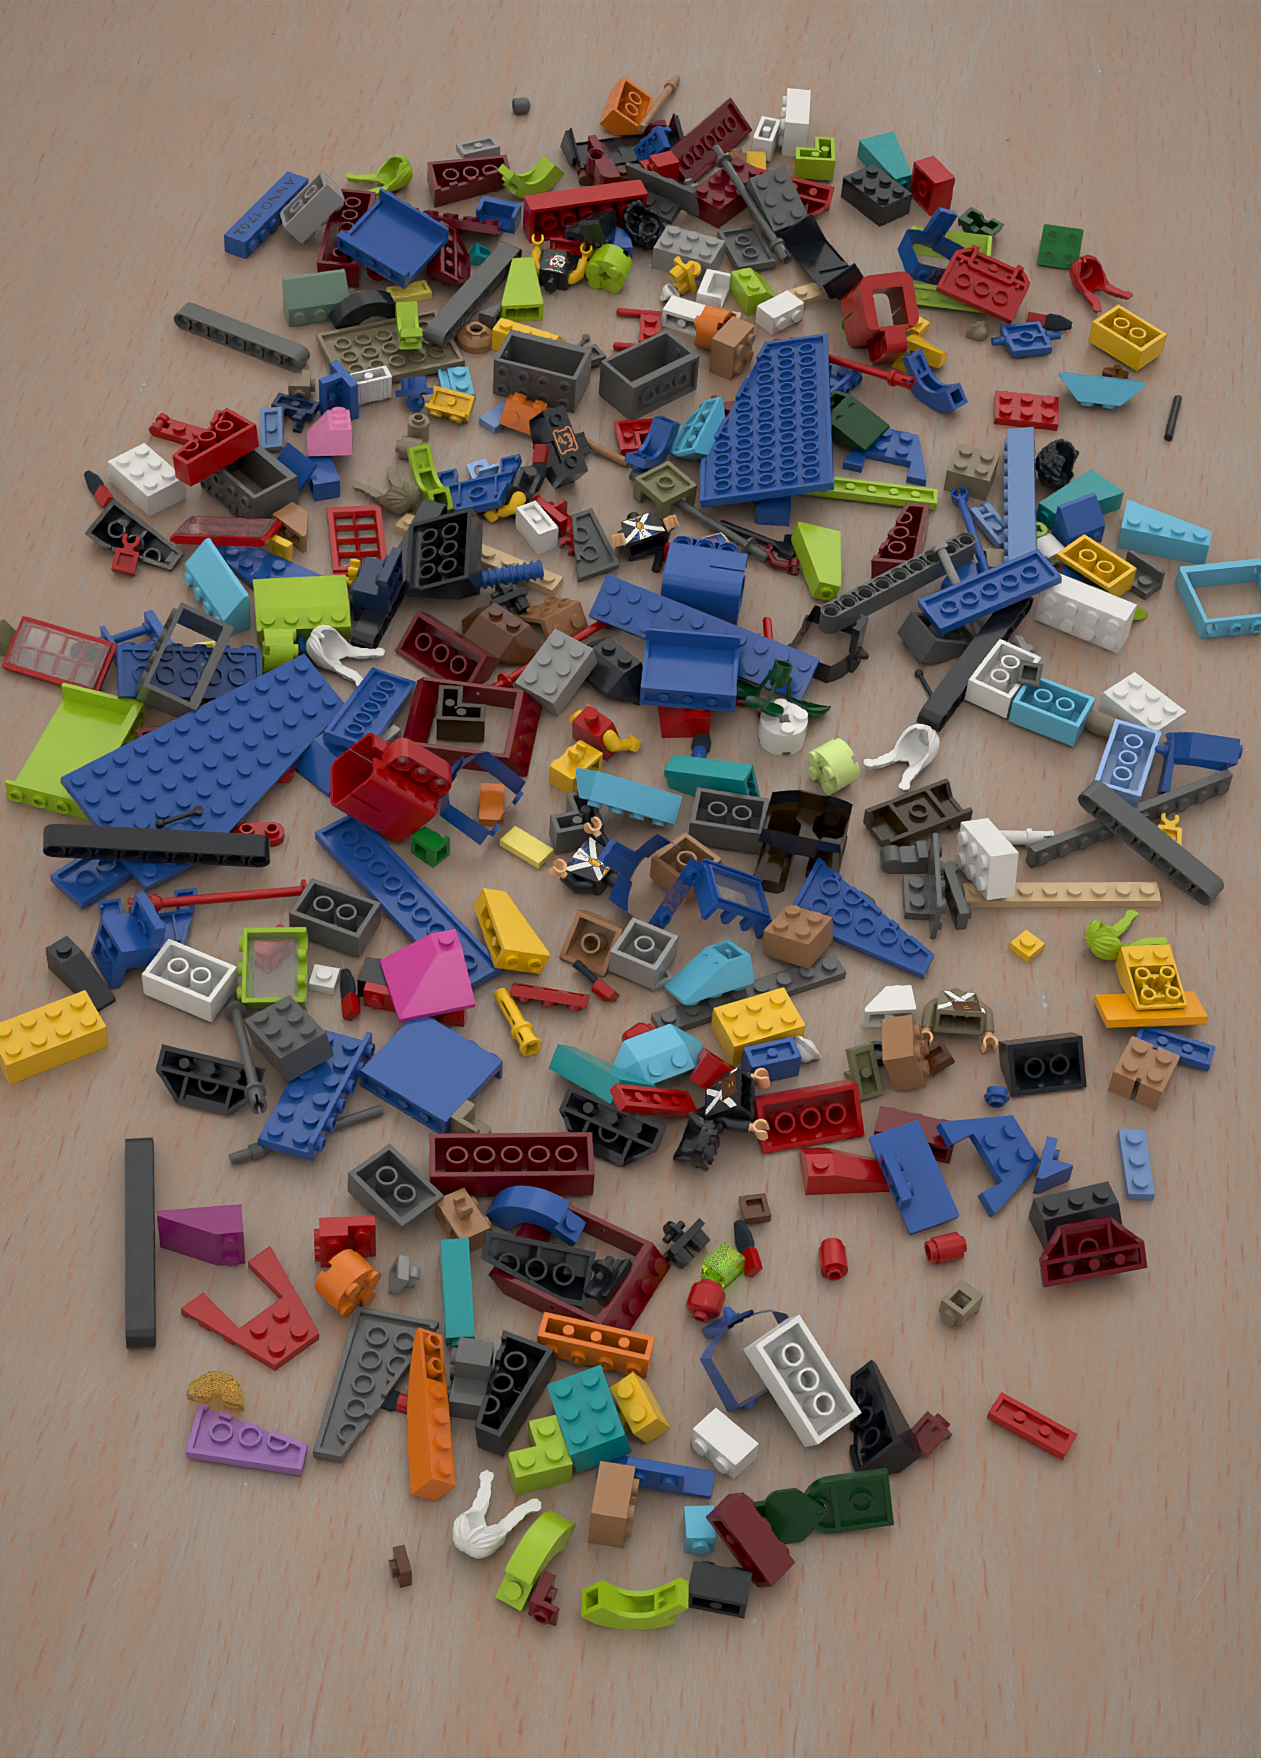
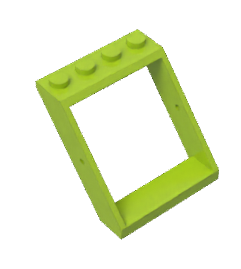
(926, 294)

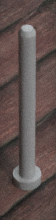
(940, 548)

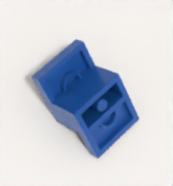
(128, 940)

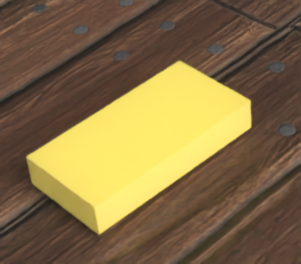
(413, 292)
(526, 847)

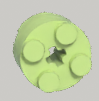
(833, 765)

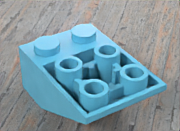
(712, 973)

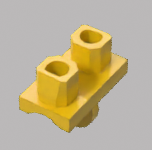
(685, 275)

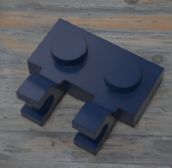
(299, 408)

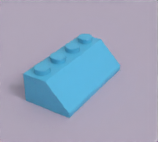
(217, 587)
(627, 796)

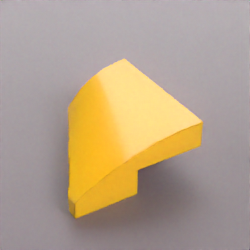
(934, 356)

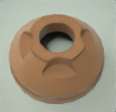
(475, 342)

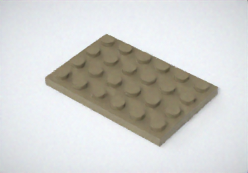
(377, 346)

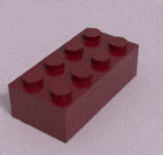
(719, 197)

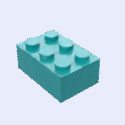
(589, 1418)

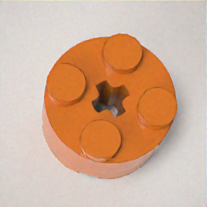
(709, 323)
(347, 1282)

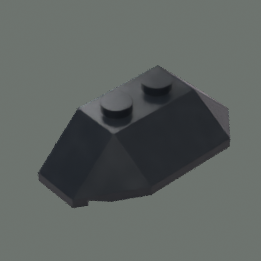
(595, 228)
(617, 671)
(203, 1080)
(615, 1134)

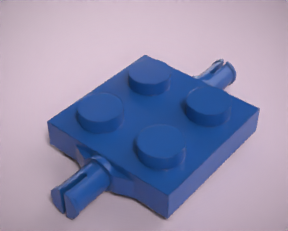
(1026, 339)

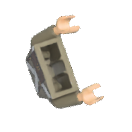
(959, 1014)

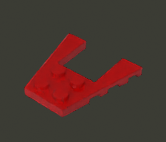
(273, 1334)

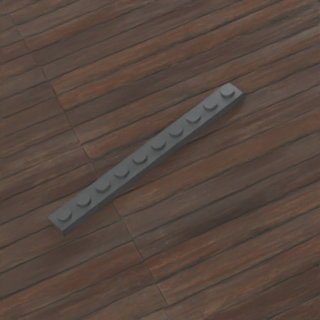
(1152, 809)

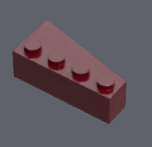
(464, 178)

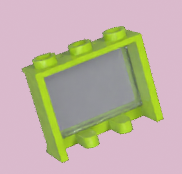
(273, 966)

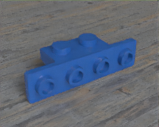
(670, 1477)

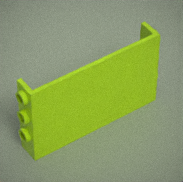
(80, 731)

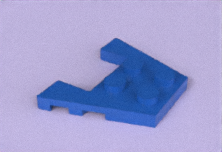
(893, 448)
(482, 492)
(176, 922)
(1002, 1150)

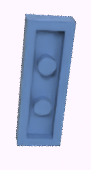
(1135, 1164)

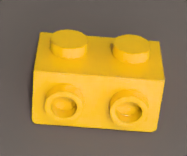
(450, 404)

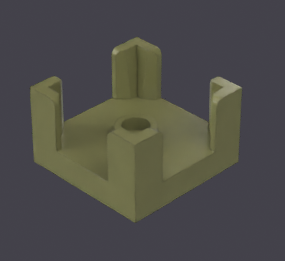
(664, 486)

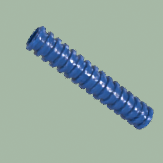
(511, 574)

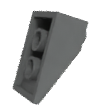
(928, 644)
(392, 1187)

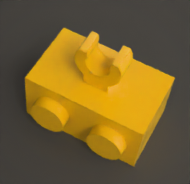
(576, 756)
(639, 1408)

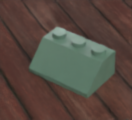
(313, 296)

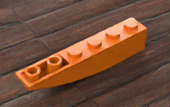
(429, 1420)

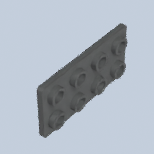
(664, 194)
(924, 893)

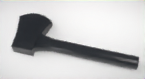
(784, 549)

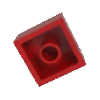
(931, 185)

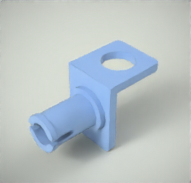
(485, 469)

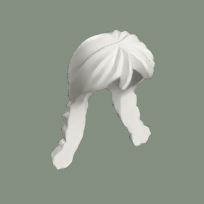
(328, 647)
(917, 746)
(470, 1528)

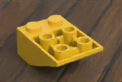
(1150, 977)

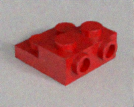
(344, 1233)

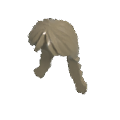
(397, 499)

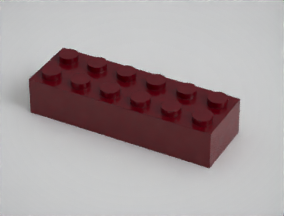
(330, 258)
(497, 1161)

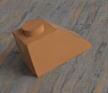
(294, 525)

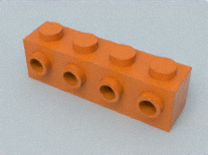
(597, 1344)

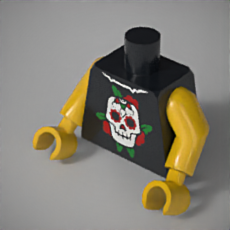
(557, 268)
(520, 494)

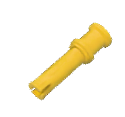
(520, 1029)

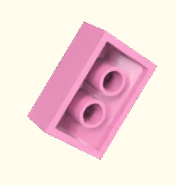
(331, 434)

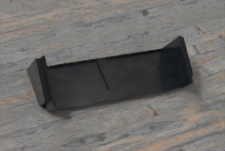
(618, 148)
(820, 258)

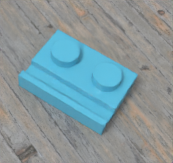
(456, 379)

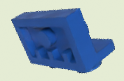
(653, 143)

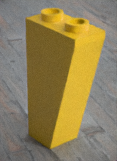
(508, 934)

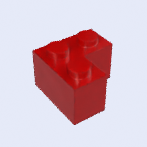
(664, 164)

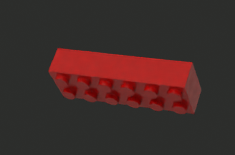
(551, 211)

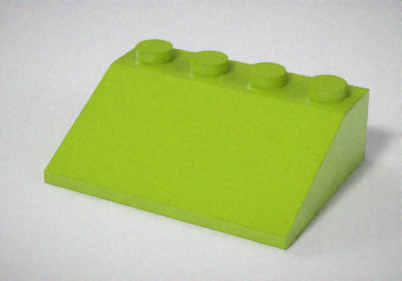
(302, 604)

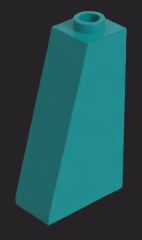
(887, 156)
(1107, 494)
(689, 772)
(591, 1072)
(456, 1290)

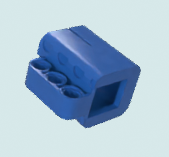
(705, 576)

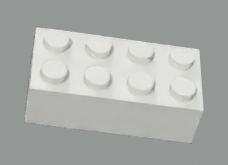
(1086, 613)
(802, 1381)

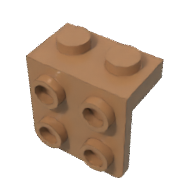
(557, 614)

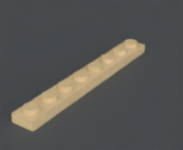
(494, 558)
(1070, 895)

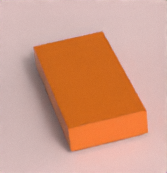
(491, 804)

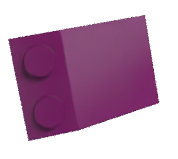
(204, 1233)

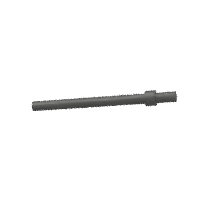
(256, 1152)

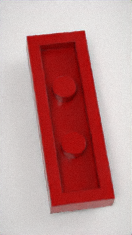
(549, 996)
(1032, 1426)

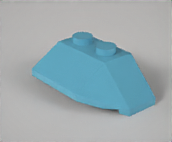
(1100, 389)
(698, 432)
(659, 1055)

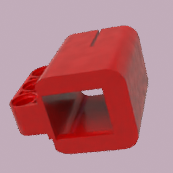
(860, 316)
(389, 785)

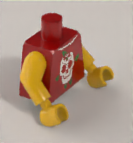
(600, 733)

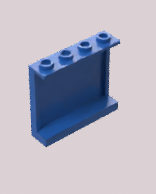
(394, 239)
(690, 670)
(429, 1072)

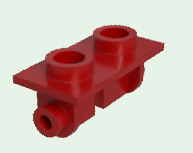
(567, 246)

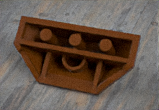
(501, 634)

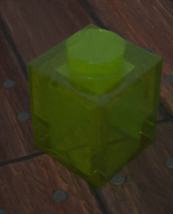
(723, 1265)

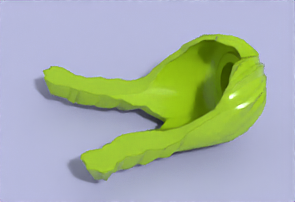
(393, 174)
(1104, 940)

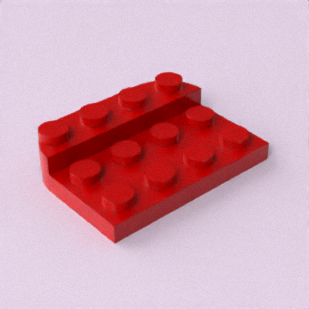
(984, 283)

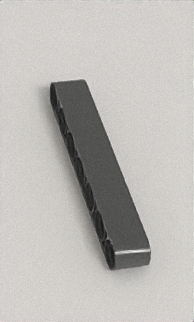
(241, 337)
(1151, 842)

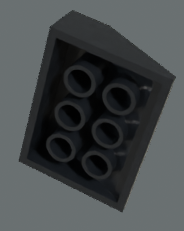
(445, 556)

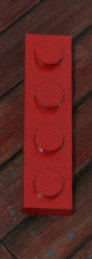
(378, 997)
(652, 1100)

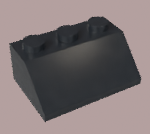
(1043, 1063)
(1071, 1207)

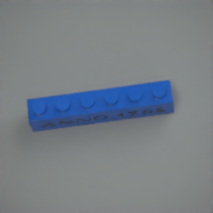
(263, 216)

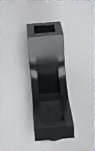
(362, 306)

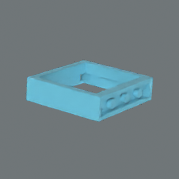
(1212, 575)

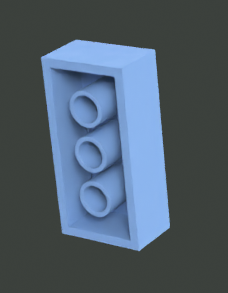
(1128, 759)

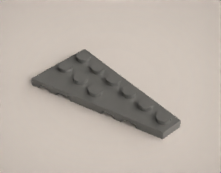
(369, 1370)

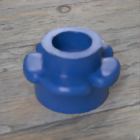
(996, 1096)

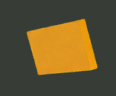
(1119, 1012)

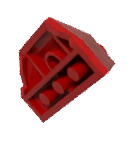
(814, 196)

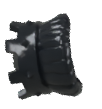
(699, 1142)

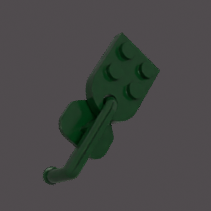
(850, 1500)

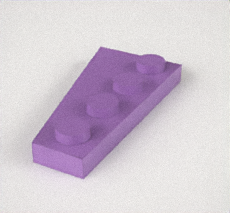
(230, 1441)

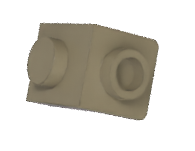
(304, 388)

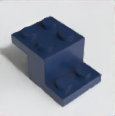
(377, 583)

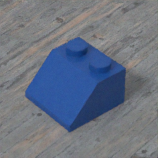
(1079, 518)
(317, 763)

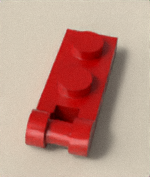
(173, 430)

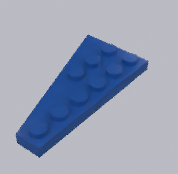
(257, 563)
(860, 922)

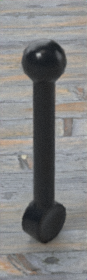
(919, 674)
(198, 811)

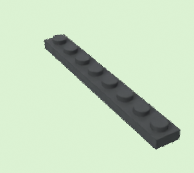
(794, 980)

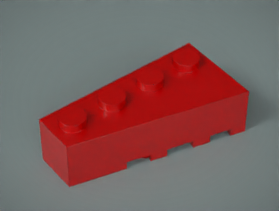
(215, 447)

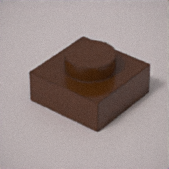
(939, 1057)
(754, 1208)
(400, 1566)

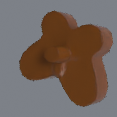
(1115, 372)

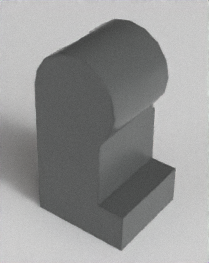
(905, 859)

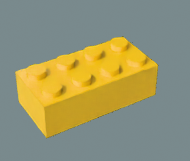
(50, 1037)

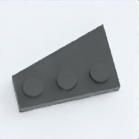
(591, 546)

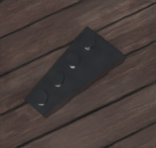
(513, 1389)

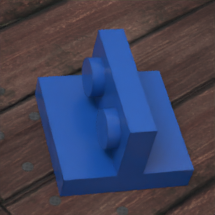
(338, 391)

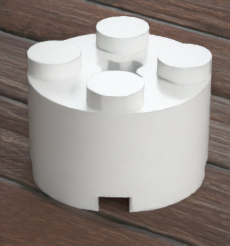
(783, 732)

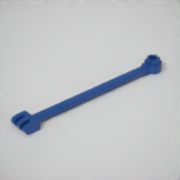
(961, 502)

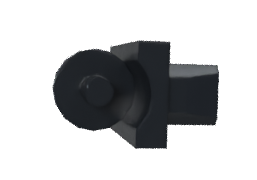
(508, 598)
(694, 1236)
(607, 1278)

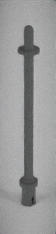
(777, 244)
(748, 546)
(254, 1091)

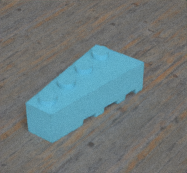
(1162, 535)

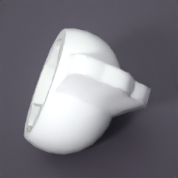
(667, 291)
(807, 1049)

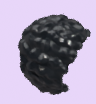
(642, 224)
(1056, 463)

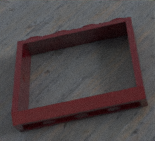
(520, 734)
(630, 1297)

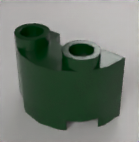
(974, 222)

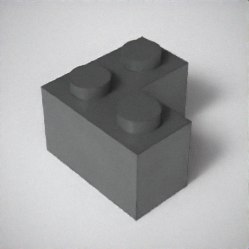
(567, 828)
(470, 1375)

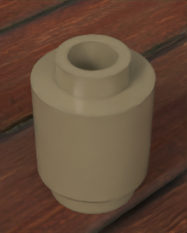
(418, 426)
(407, 442)
(1100, 723)

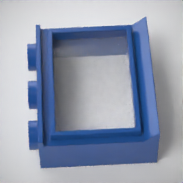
(735, 894)

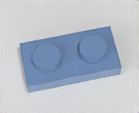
(272, 428)

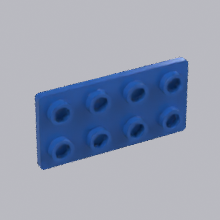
(913, 1177)

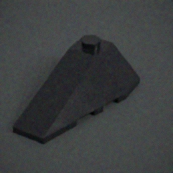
(118, 520)

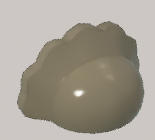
(978, 331)

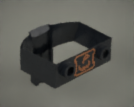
(566, 449)
(856, 652)

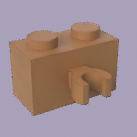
(462, 1219)

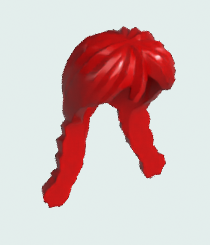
(1089, 275)

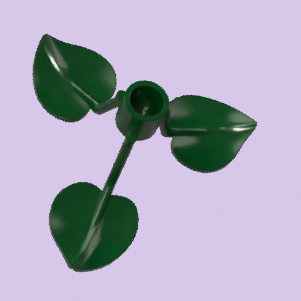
(778, 678)

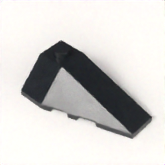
(543, 1265)
(881, 1430)

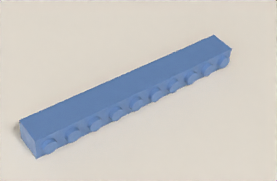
(1019, 493)

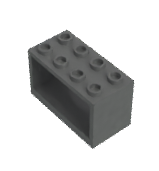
(542, 370)
(648, 375)
(267, 472)
(202, 624)

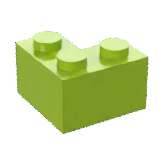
(816, 162)
(545, 1462)

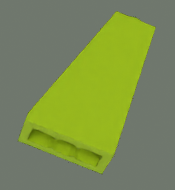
(522, 292)
(819, 558)

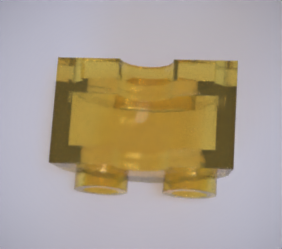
(217, 1385)

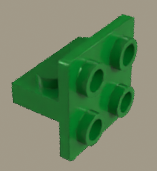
(1059, 246)

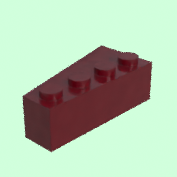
(904, 540)

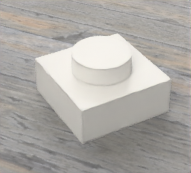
(324, 979)

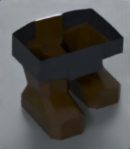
(802, 826)

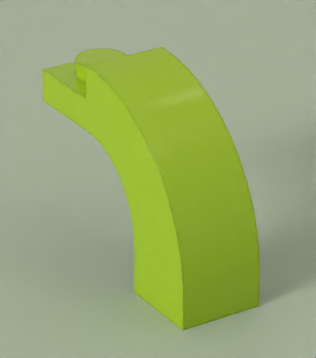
(535, 181)
(407, 326)
(425, 475)
(536, 1549)
(634, 1610)

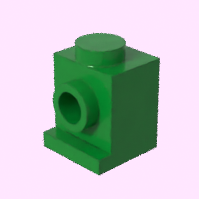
(430, 846)

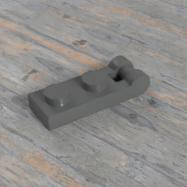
(955, 896)

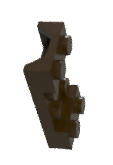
(915, 815)

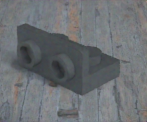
(1147, 577)

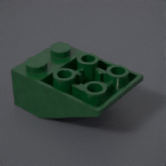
(854, 423)

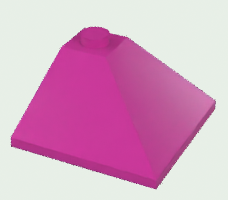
(428, 977)

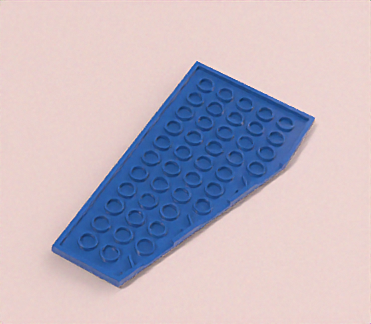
(777, 430)
(208, 758)

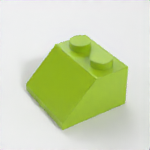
(750, 289)

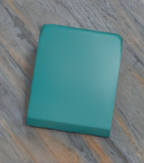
(478, 254)

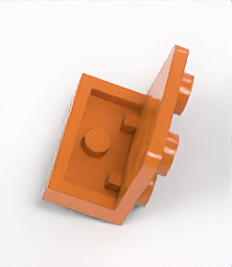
(519, 411)

